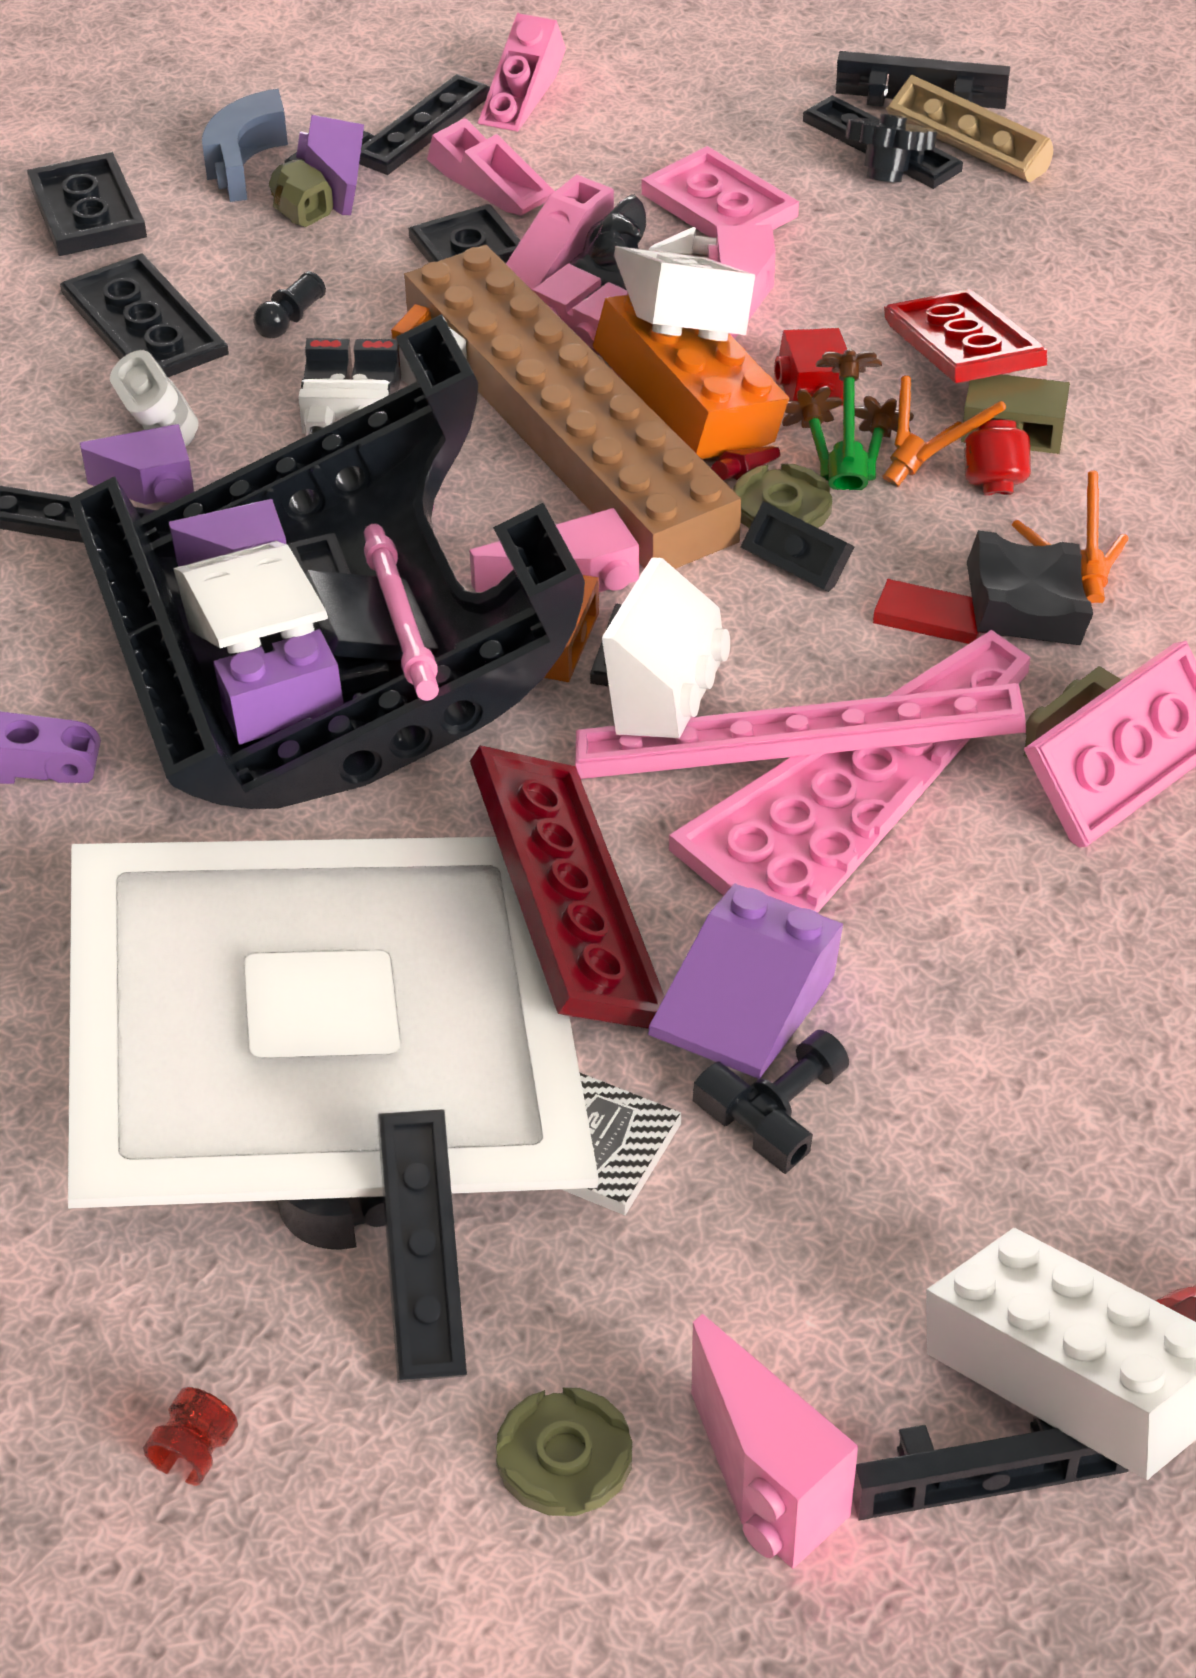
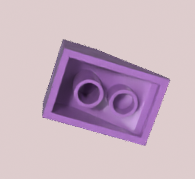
(748, 980)

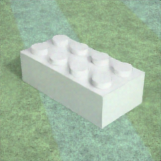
(1070, 1349)

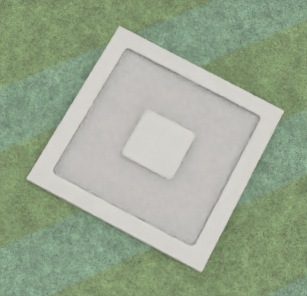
(281, 994)

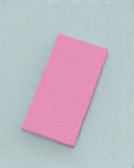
(1121, 746)

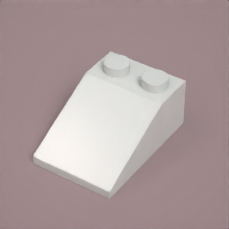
(686, 292)

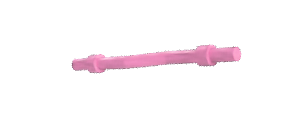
(417, 661)

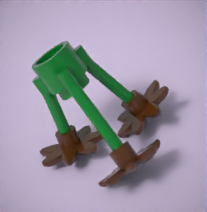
(848, 463)

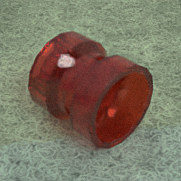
(194, 1430)

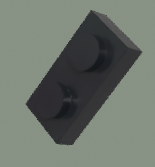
(797, 546)

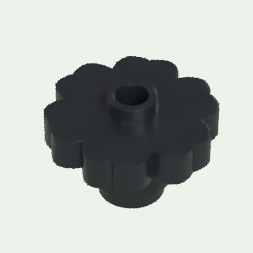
(889, 144)

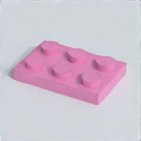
(716, 192)

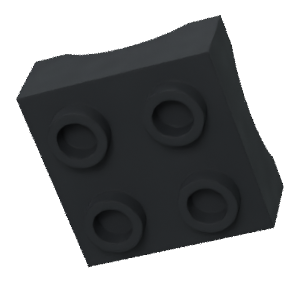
(1028, 589)

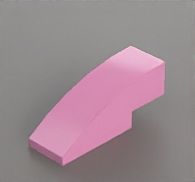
(487, 168)

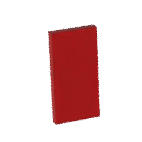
(965, 336)

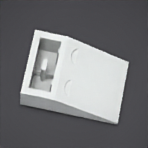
(248, 597)

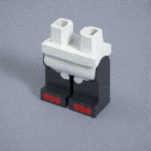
(334, 389)

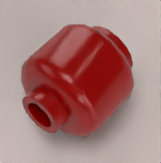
(997, 457)

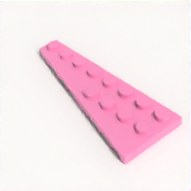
(822, 814)

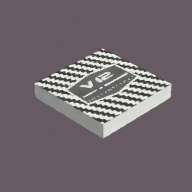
(626, 1141)

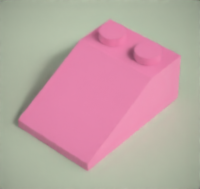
(776, 1452)

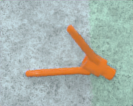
(913, 450)
(1094, 564)

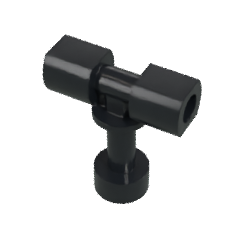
(765, 1105)

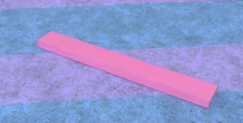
(807, 731)

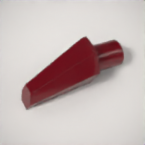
(740, 461)

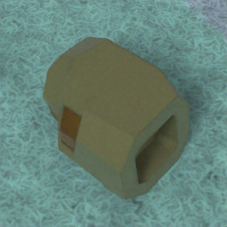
(301, 192)

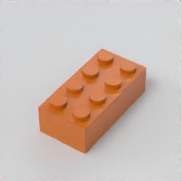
(695, 384)

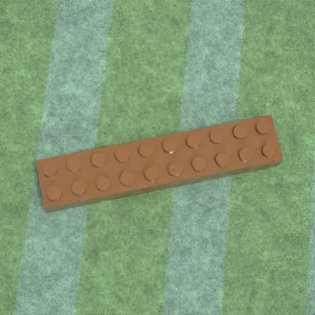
(578, 410)

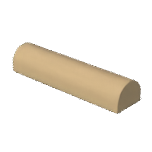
(974, 129)

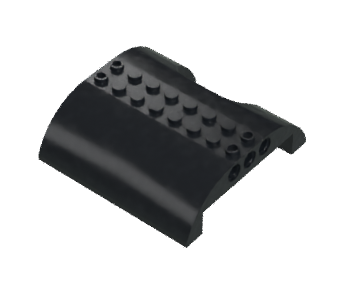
(354, 473)

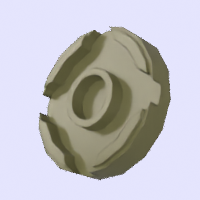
(811, 490)
(565, 1474)

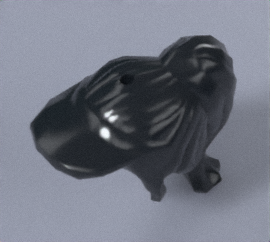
(620, 228)

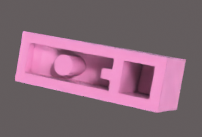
(596, 541)

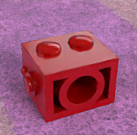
(797, 360)

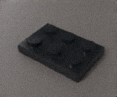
(86, 204)

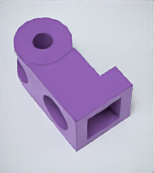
(46, 749)

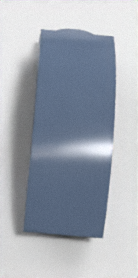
(238, 134)

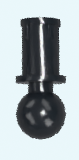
(274, 316)

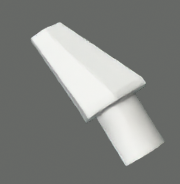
(685, 244)

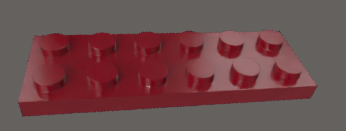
(568, 889)

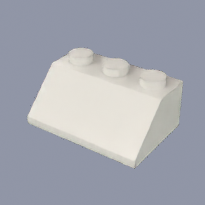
(662, 653)

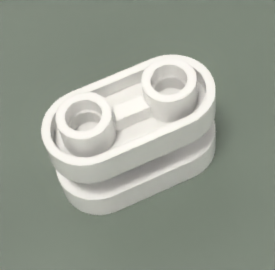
(152, 395)

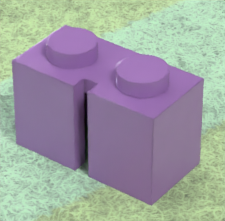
(278, 688)

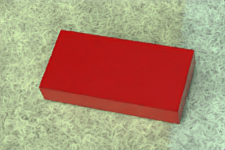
(926, 611)

